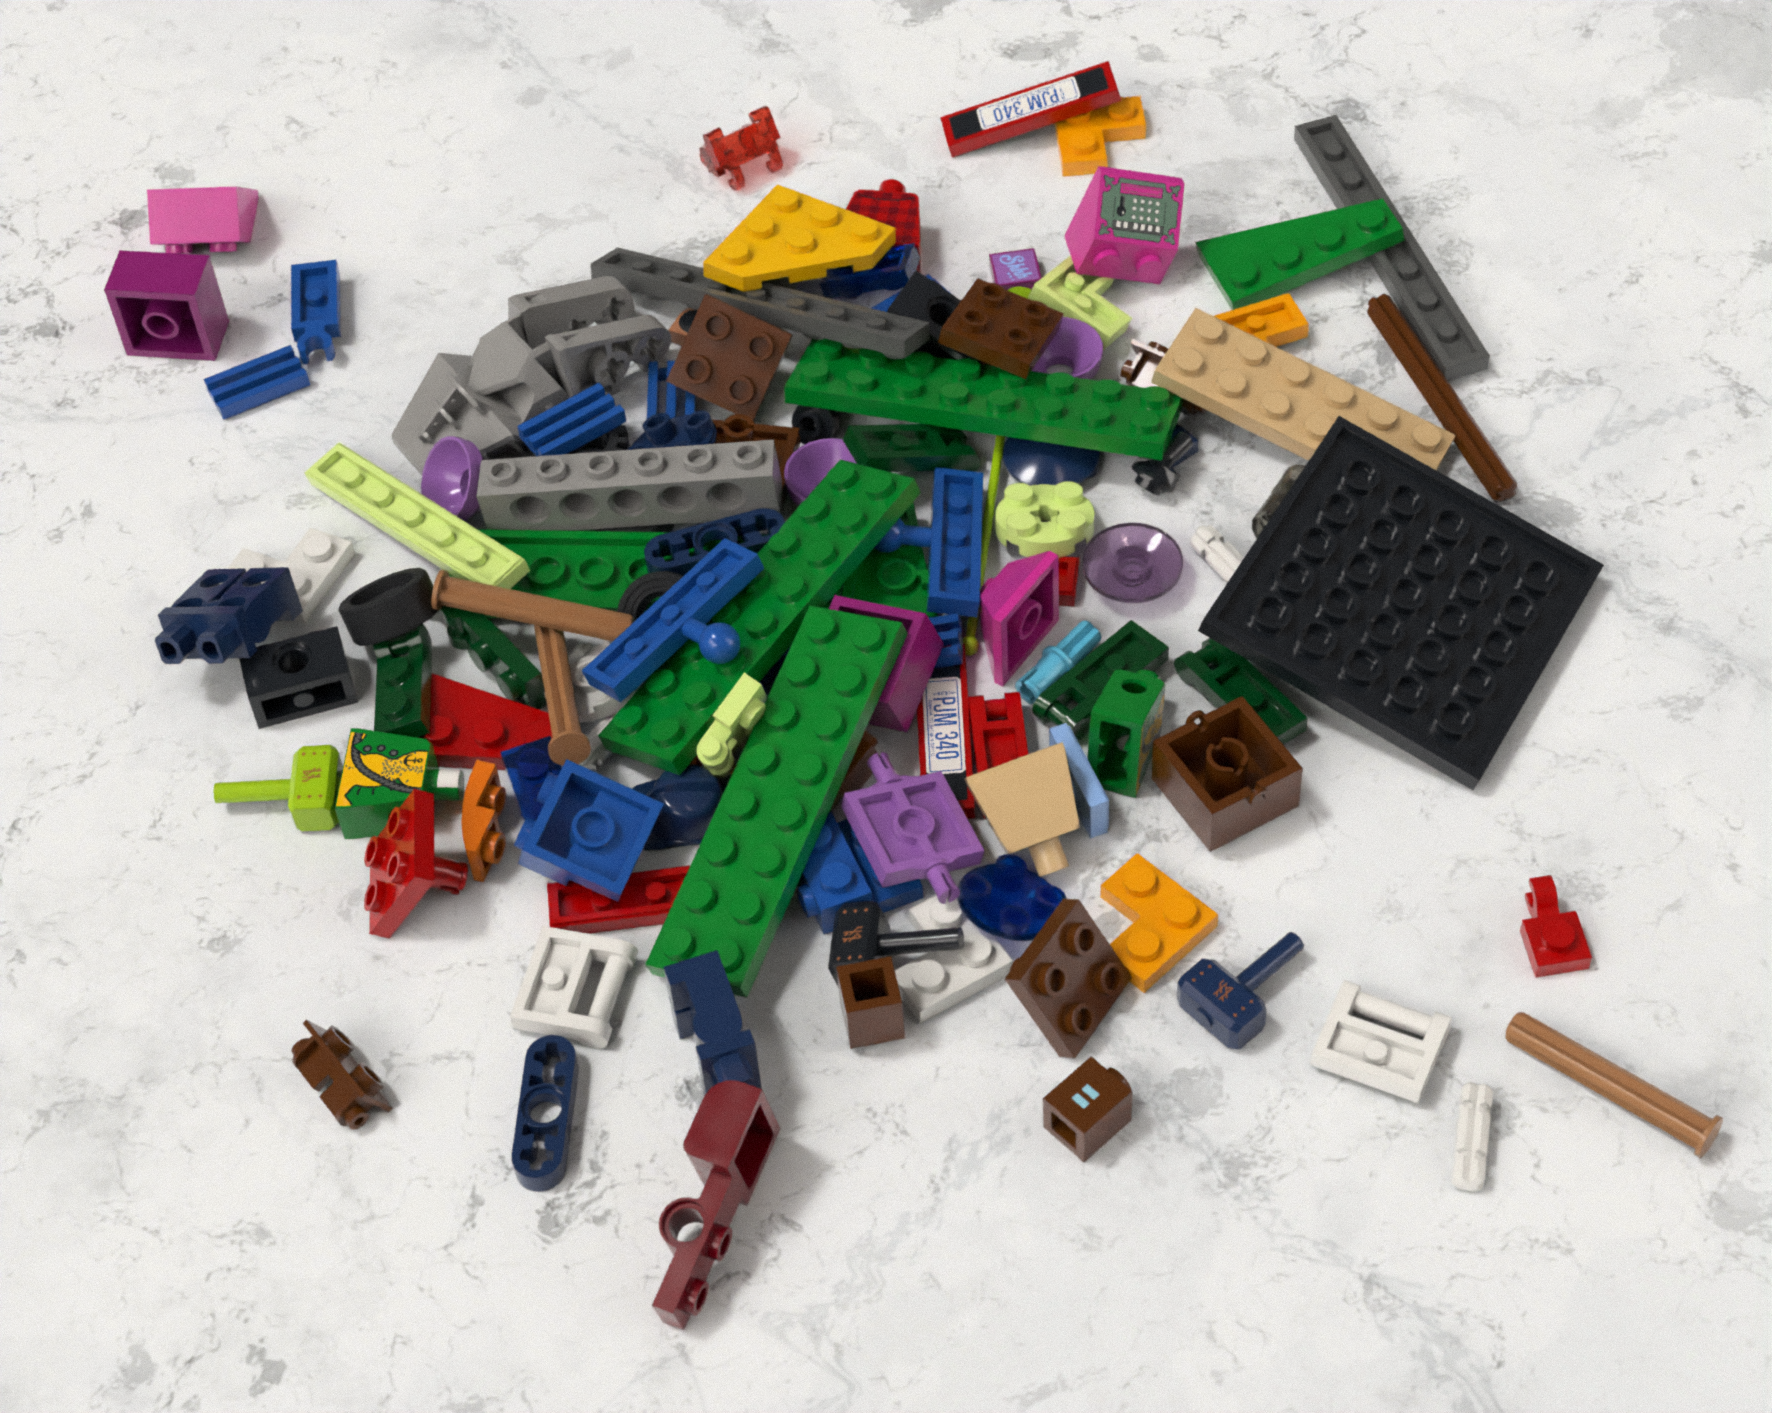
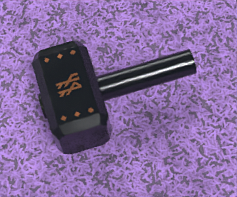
(865, 935)

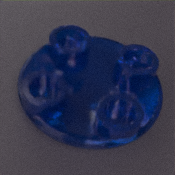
(1008, 899)

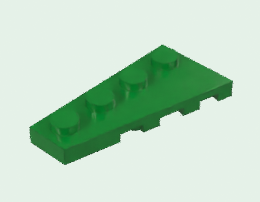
(1290, 253)

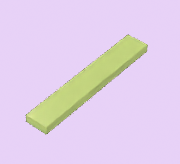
(415, 519)

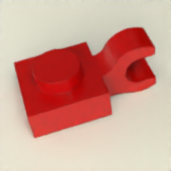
(1550, 937)

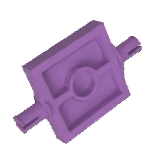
(912, 828)

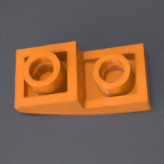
(480, 813)

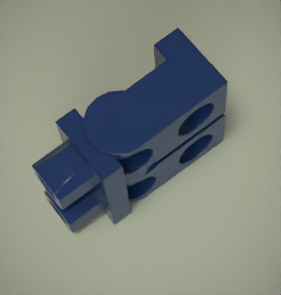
(226, 618)
(707, 1009)

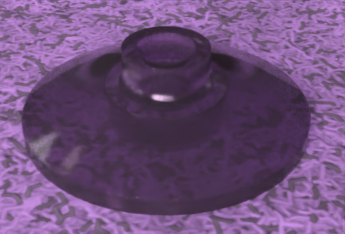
(1132, 562)

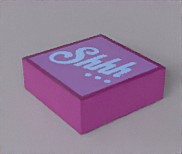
(1015, 268)

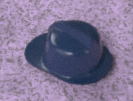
(687, 806)

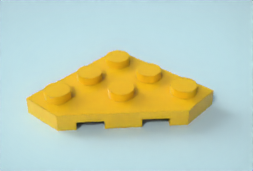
(796, 240)

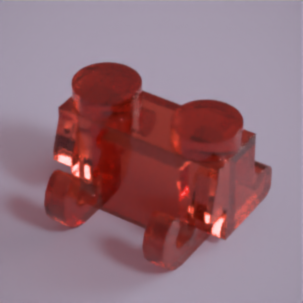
(742, 146)

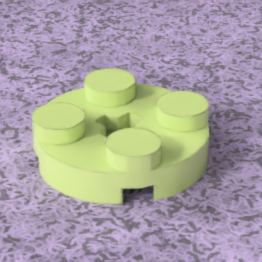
(1025, 506)

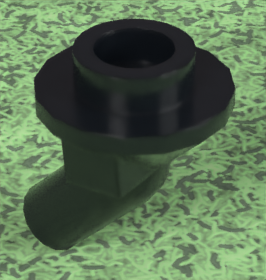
(815, 423)
(1157, 474)

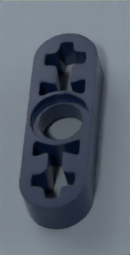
(680, 541)
(554, 1133)

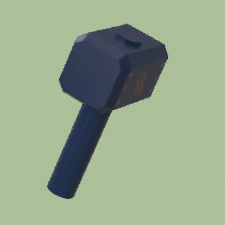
(1227, 1002)

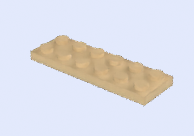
(1283, 394)

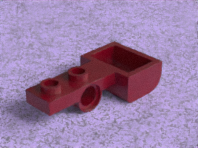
(728, 1151)

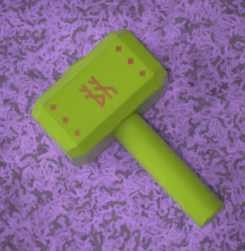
(309, 791)

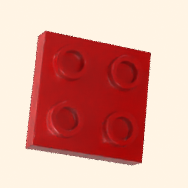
(405, 865)

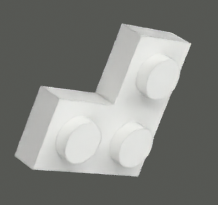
(312, 564)
(949, 976)

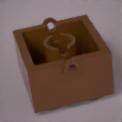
(1226, 773)

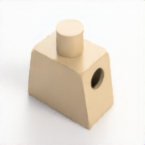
(1030, 805)

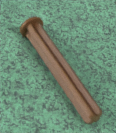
(528, 608)
(567, 738)
(1614, 1082)

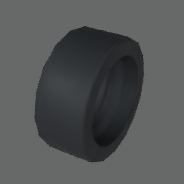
(388, 607)

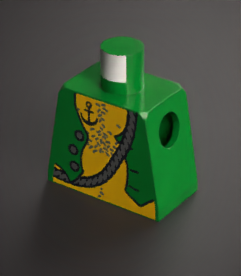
(1132, 707)
(382, 773)

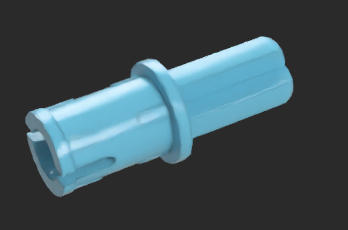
(1058, 661)

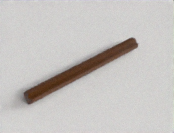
(1442, 398)

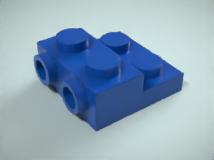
(587, 830)
(842, 874)

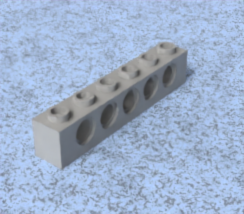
(629, 487)

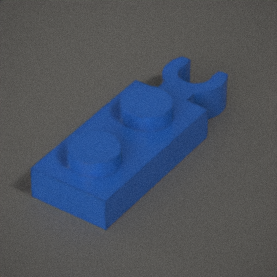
(315, 307)

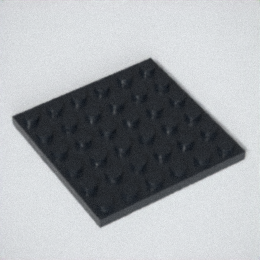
(1403, 601)

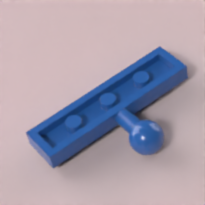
(952, 542)
(675, 619)

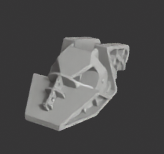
(530, 368)

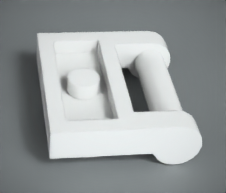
(557, 979)
(1376, 1053)

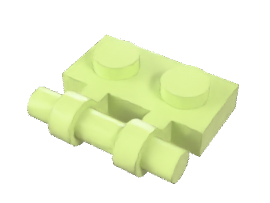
(732, 726)

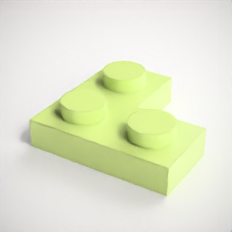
(1080, 299)

